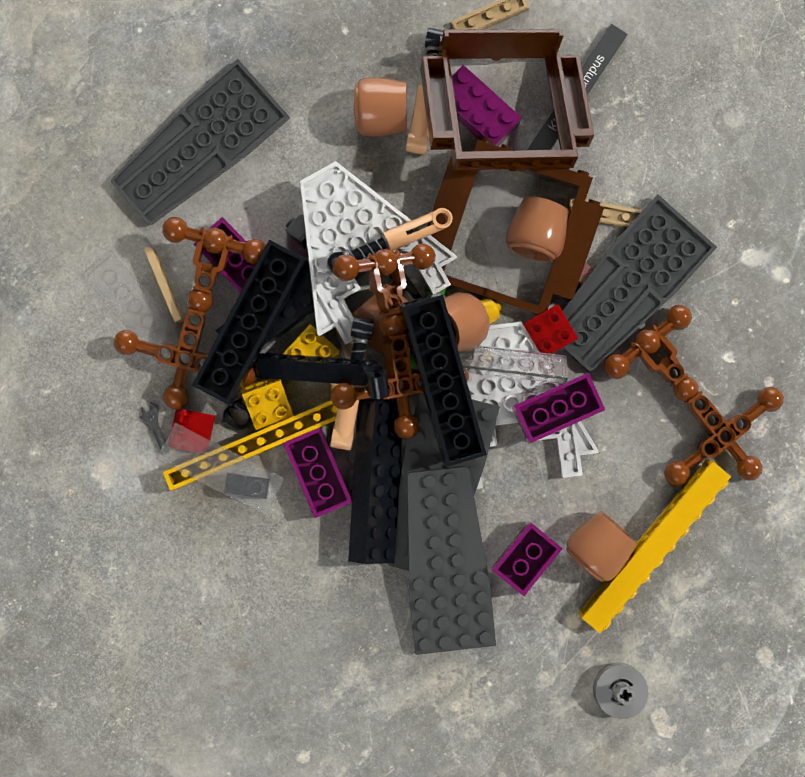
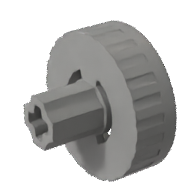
(610, 699)

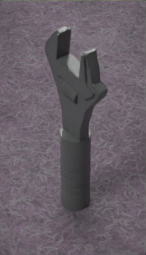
(152, 419)

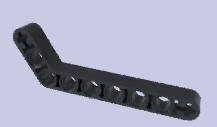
(325, 370)

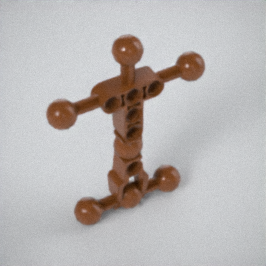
(199, 303)
(392, 325)
(687, 390)

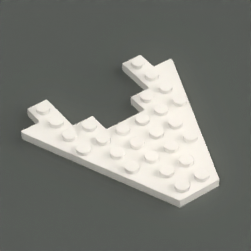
(337, 218)
(511, 391)

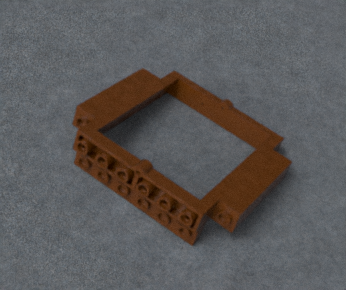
(565, 85)
(579, 232)

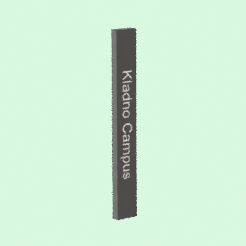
(591, 72)

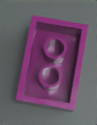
(526, 558)

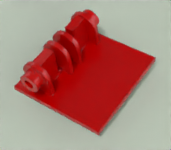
(550, 330)
(195, 421)

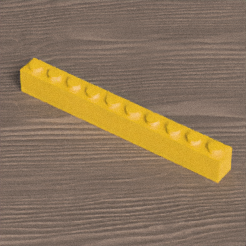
(267, 439)
(655, 544)

